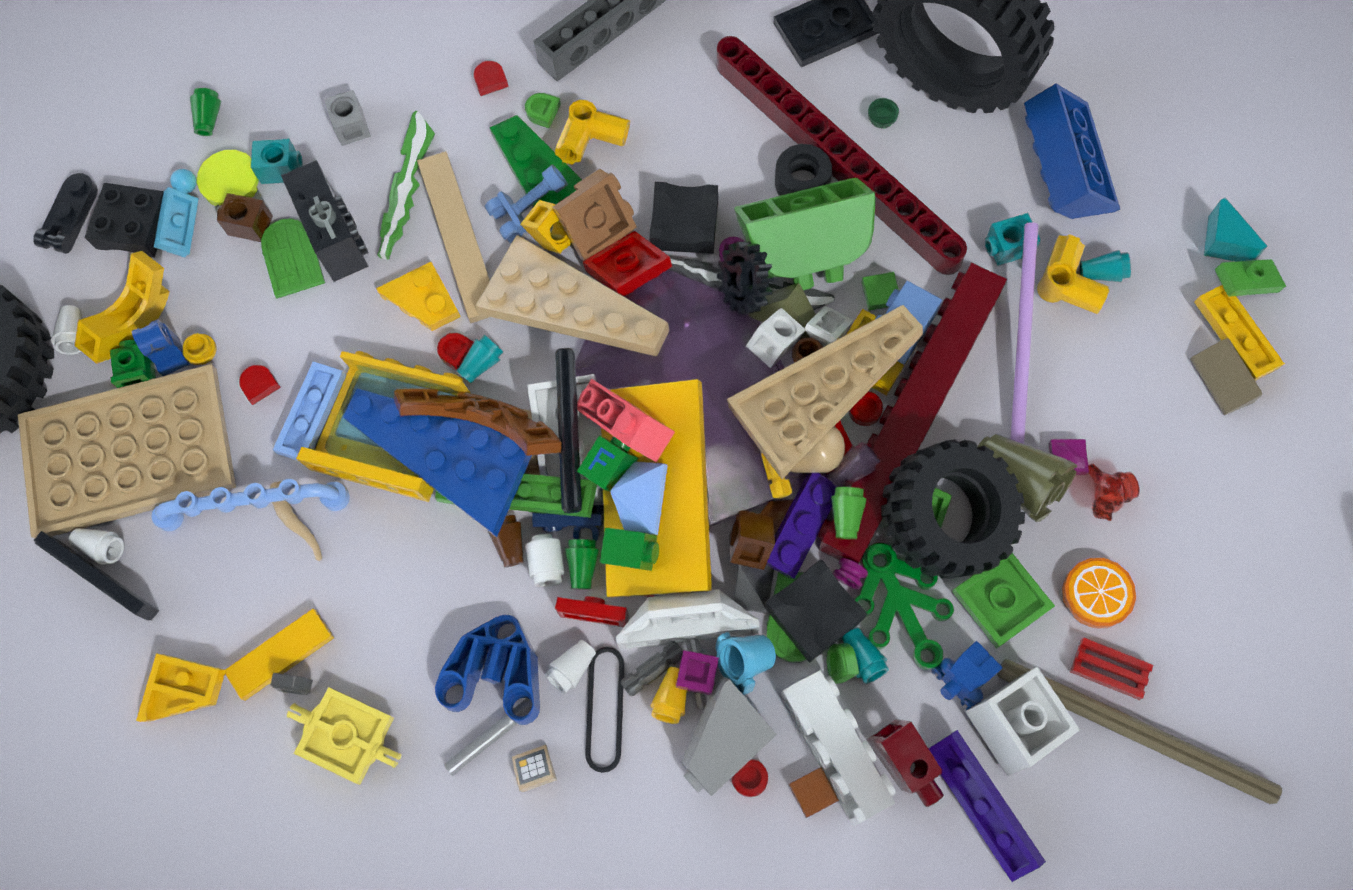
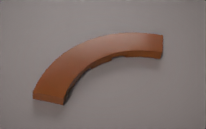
(513, 422)

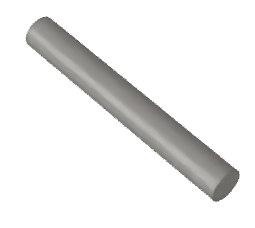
(486, 739)

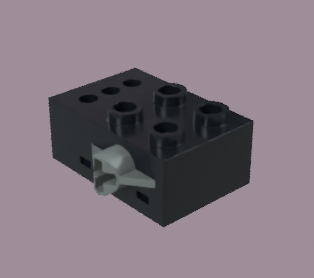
(326, 221)

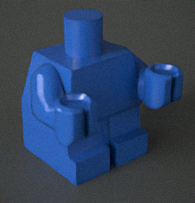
(967, 674)

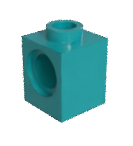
(266, 157)
(1009, 228)

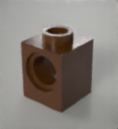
(252, 225)
(751, 539)

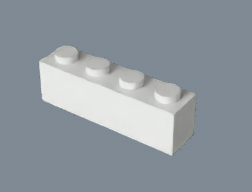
(838, 748)

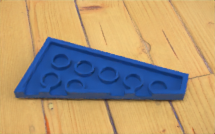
(454, 456)

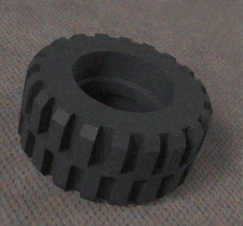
(992, 500)

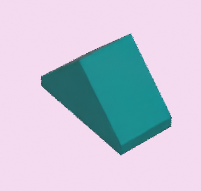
(1231, 236)

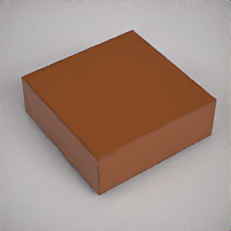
(813, 792)

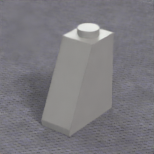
(724, 738)

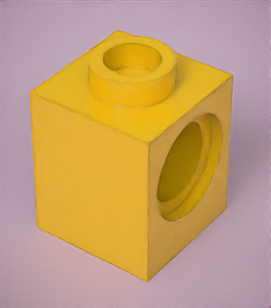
(539, 223)

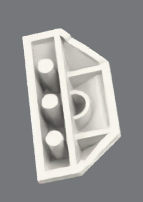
(686, 618)

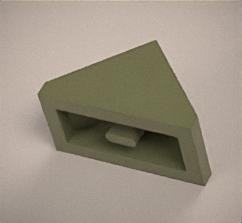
(790, 299)

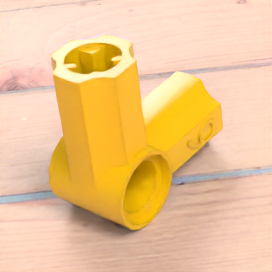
(588, 123)
(1071, 287)

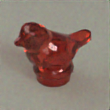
(1111, 491)

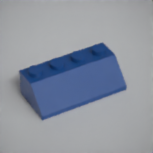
(1070, 154)

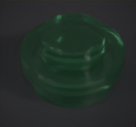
(883, 113)

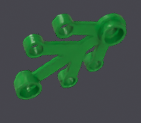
(901, 599)

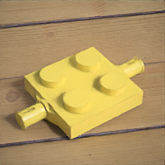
(343, 735)

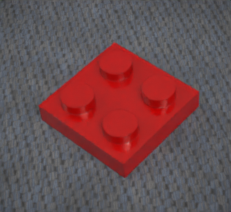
(627, 264)

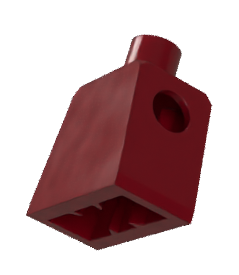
(897, 748)

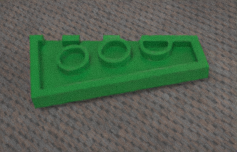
(530, 157)

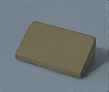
(1226, 376)

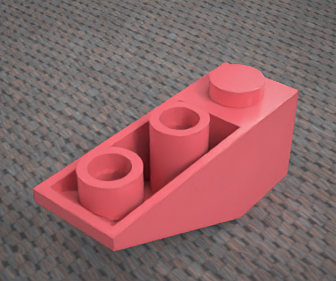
(624, 420)

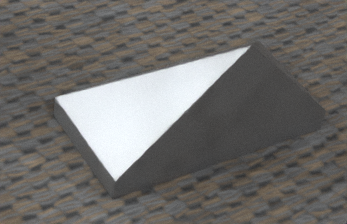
(753, 588)

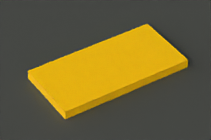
(684, 520)

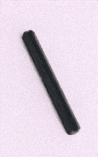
(568, 430)

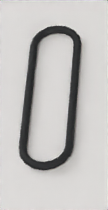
(590, 708)

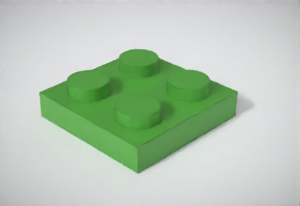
(1003, 600)

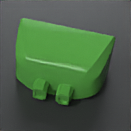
(812, 230)

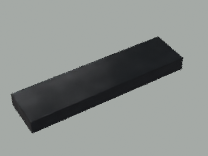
(95, 576)

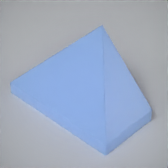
(640, 496)

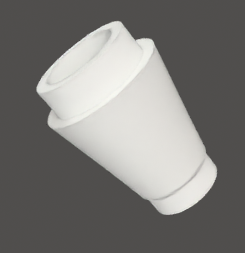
(65, 330)
(98, 545)
(570, 666)

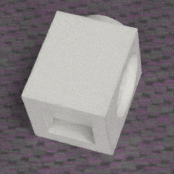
(775, 337)

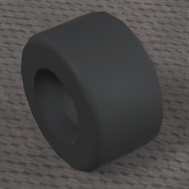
(806, 158)

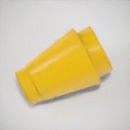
(669, 701)

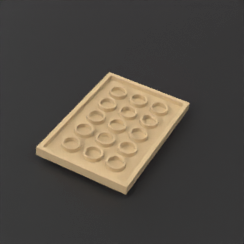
(124, 451)

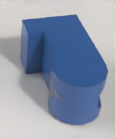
(161, 347)

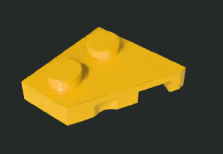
(178, 688)

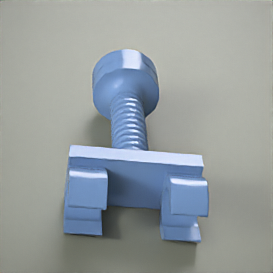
(503, 203)

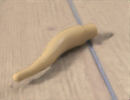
(285, 513)

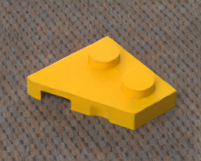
(422, 297)

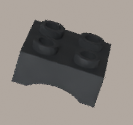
(684, 218)
(125, 219)
(815, 611)

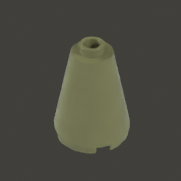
(1040, 474)

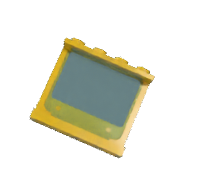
(353, 456)

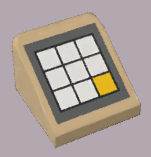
(533, 768)

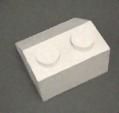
(1022, 721)

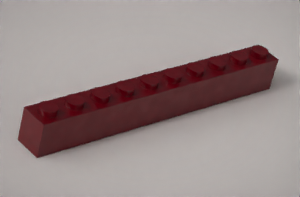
(920, 398)

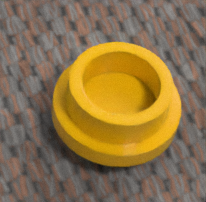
(199, 349)

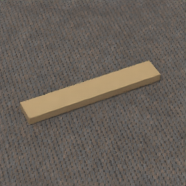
(455, 231)

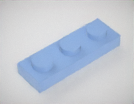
(310, 410)

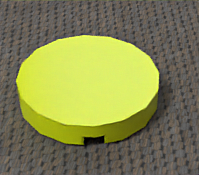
(226, 173)

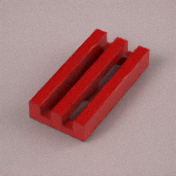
(1141, 679)

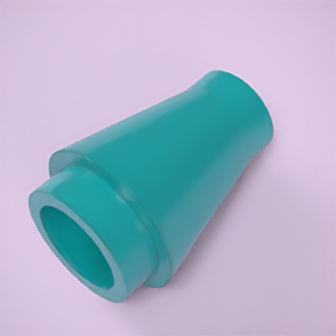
(1107, 267)
(479, 359)
(869, 659)

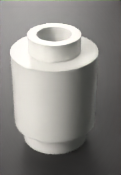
(545, 560)

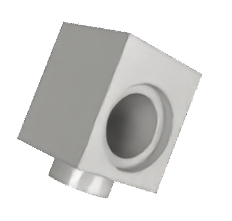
(347, 117)

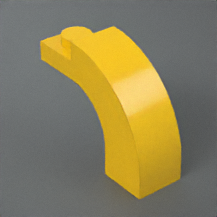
(135, 308)

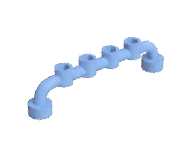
(170, 514)

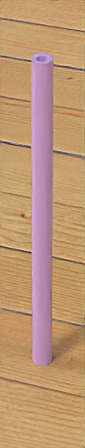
(1024, 332)

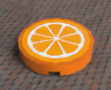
(1099, 593)

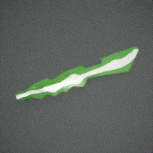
(404, 184)

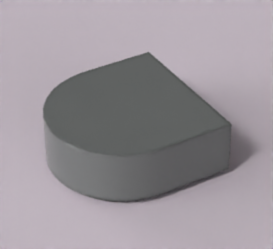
(291, 684)

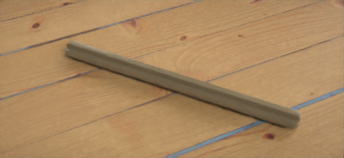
(1155, 738)

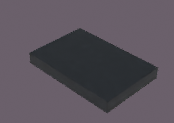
(824, 27)

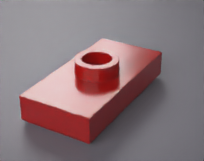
(592, 610)

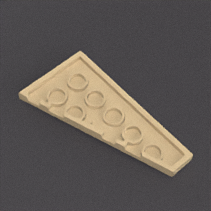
(555, 297)
(805, 400)

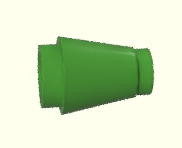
(848, 511)

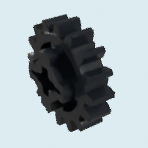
(745, 277)

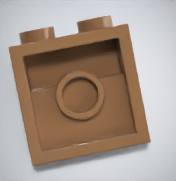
(595, 214)

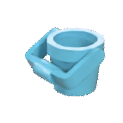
(744, 658)

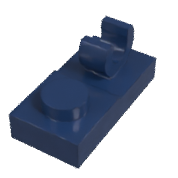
(556, 522)

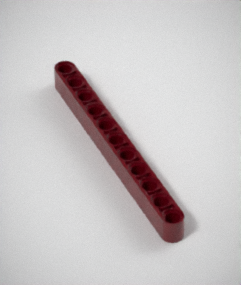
(738, 61)

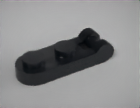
(67, 214)

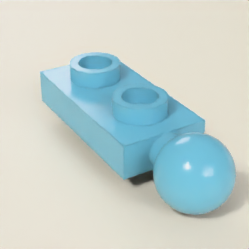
(177, 214)

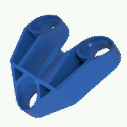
(468, 658)

